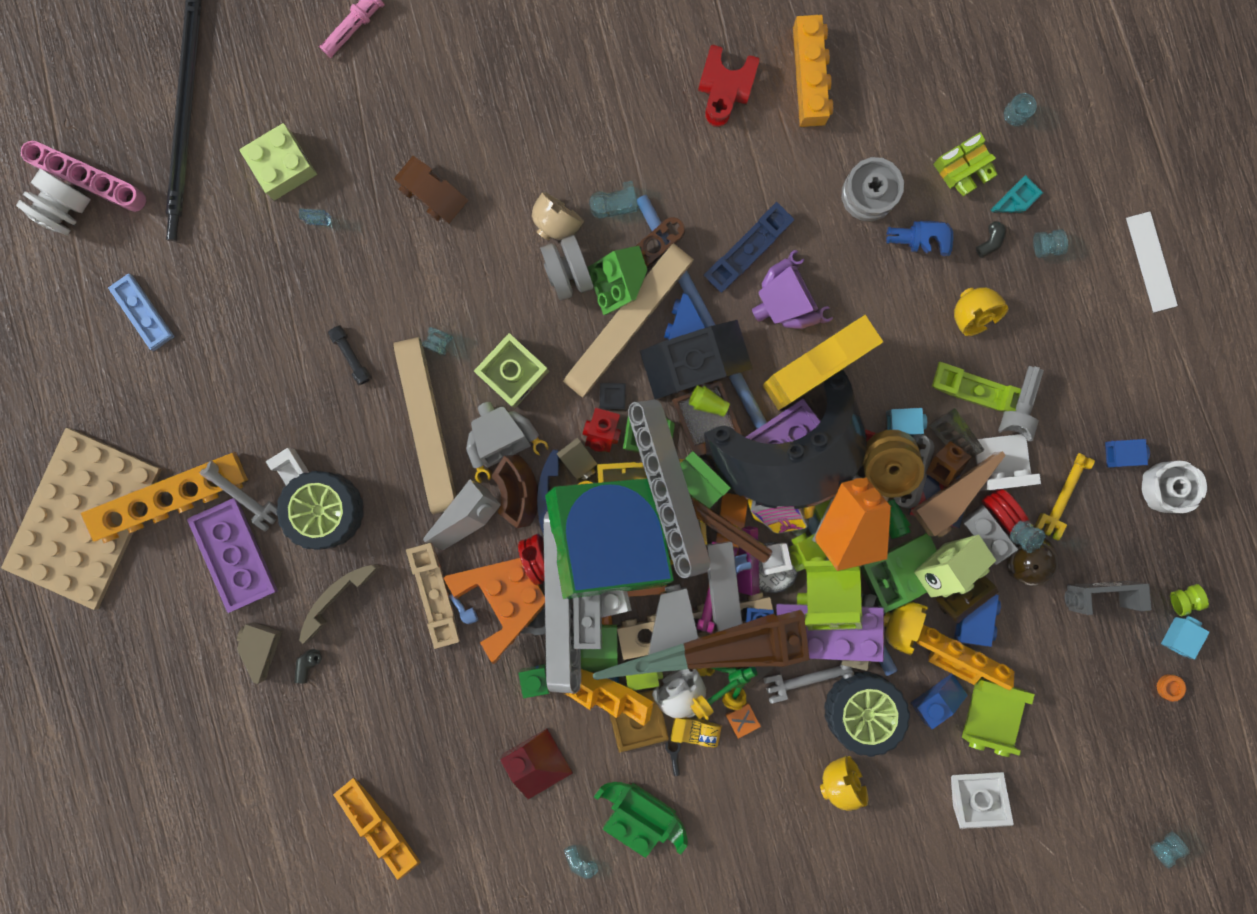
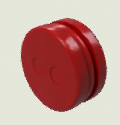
(1004, 509)
(532, 558)

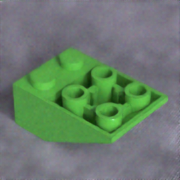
(894, 578)

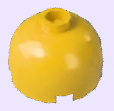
(977, 309)
(904, 626)
(843, 785)

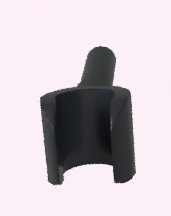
(674, 757)

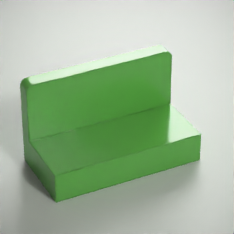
(702, 480)

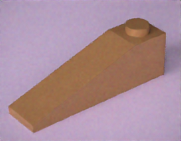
(949, 503)

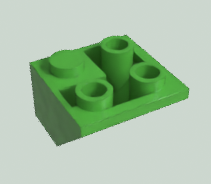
(618, 278)

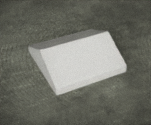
(981, 800)

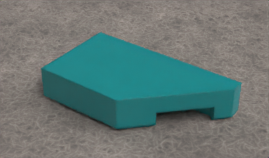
(1018, 198)

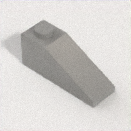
(463, 516)

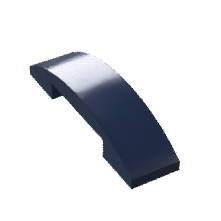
(749, 247)
(550, 468)

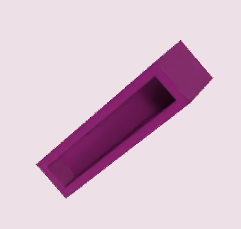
(749, 579)

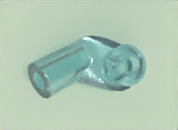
(577, 866)

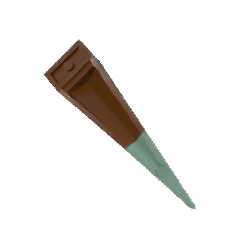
(760, 642)

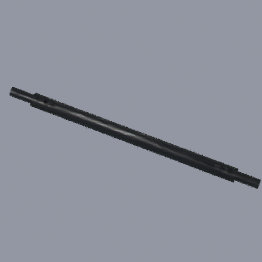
(182, 117)

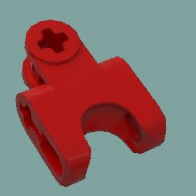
(725, 85)

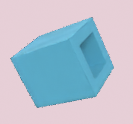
(907, 420)
(1185, 637)

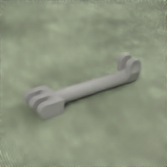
(262, 512)
(782, 686)

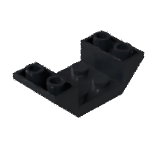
(696, 358)

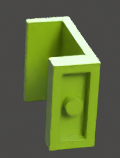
(832, 596)
(995, 717)

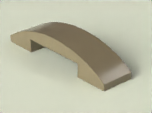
(313, 621)

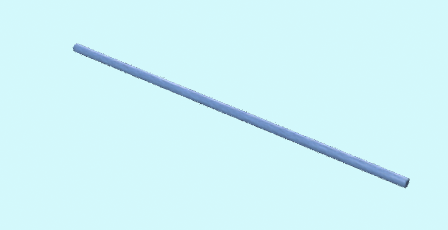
(737, 380)

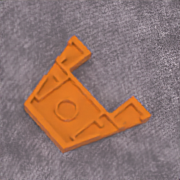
(510, 596)

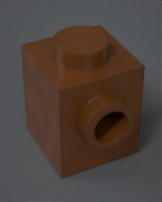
(948, 464)

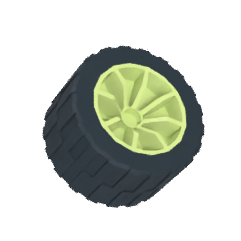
(319, 510)
(867, 714)

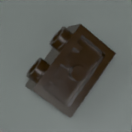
(961, 605)

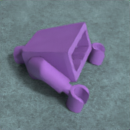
(787, 297)

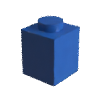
(1127, 453)

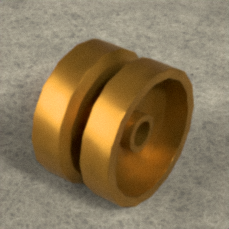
(893, 463)

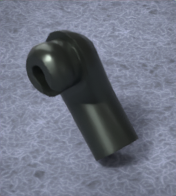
(997, 235)
(304, 663)

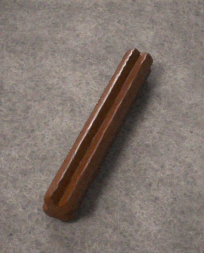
(731, 531)

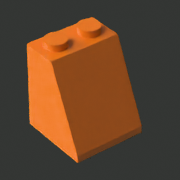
(855, 526)

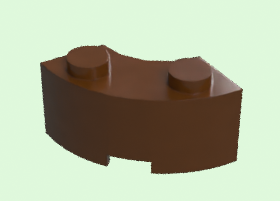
(437, 195)
(517, 491)

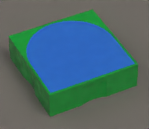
(607, 538)

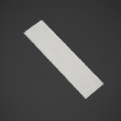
(1151, 262)

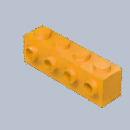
(811, 70)

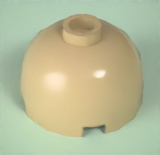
(554, 218)

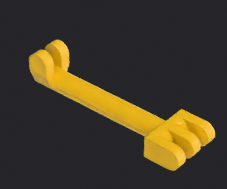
(1052, 521)

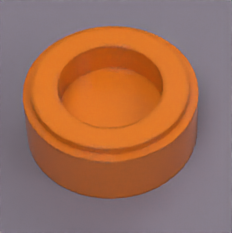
(1171, 687)

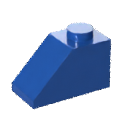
(939, 701)

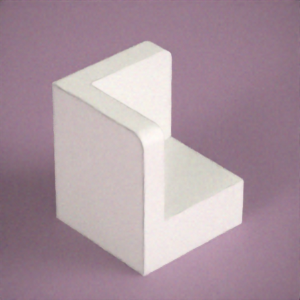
(287, 464)
(778, 561)

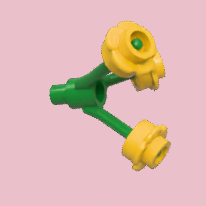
(733, 694)

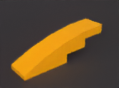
(612, 698)
(377, 828)

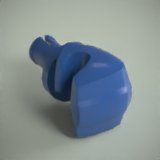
(920, 234)

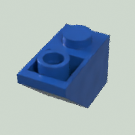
(686, 319)
(980, 625)

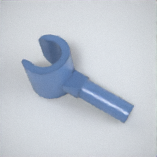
(741, 563)
(467, 616)

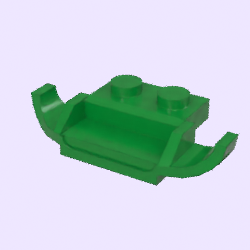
(641, 818)

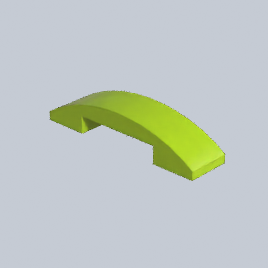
(975, 389)

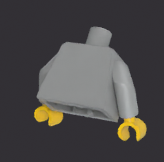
(498, 435)

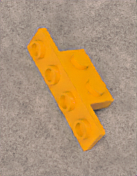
(962, 660)

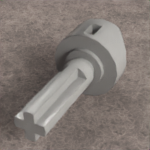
(1021, 420)

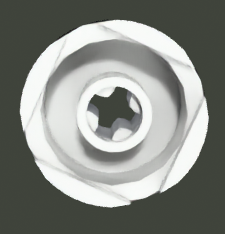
(1159, 491)

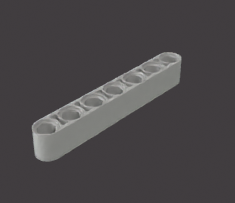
(669, 488)
(562, 660)

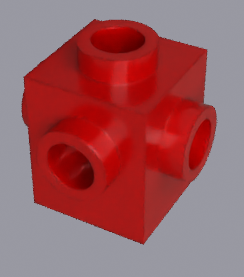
(602, 430)

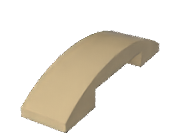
(434, 595)

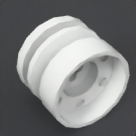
(53, 202)

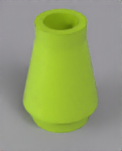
(707, 401)

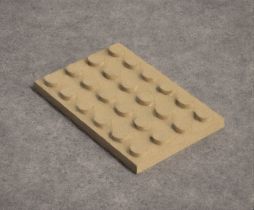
(53, 539)

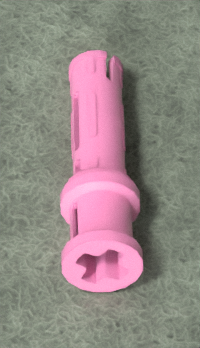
(359, 15)

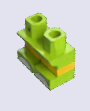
(963, 162)

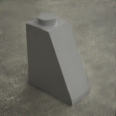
(673, 620)

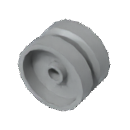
(882, 178)
(566, 268)

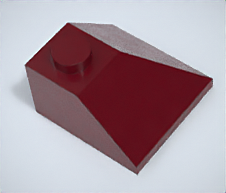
(535, 764)

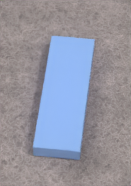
(141, 312)

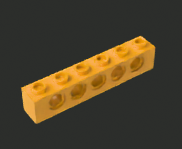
(99, 518)

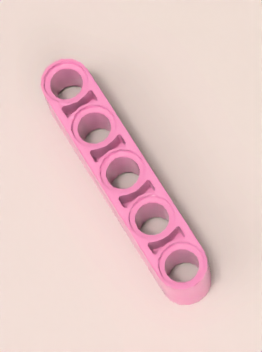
(74, 169)

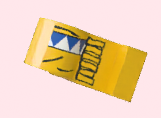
(695, 731)

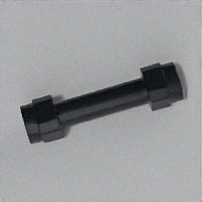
(339, 336)

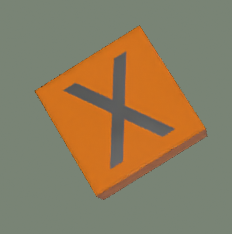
(743, 720)

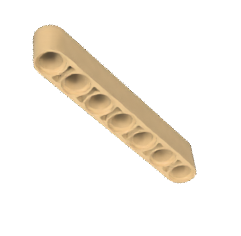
(628, 321)
(425, 424)

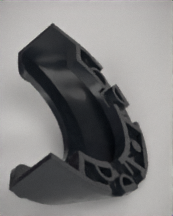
(796, 471)

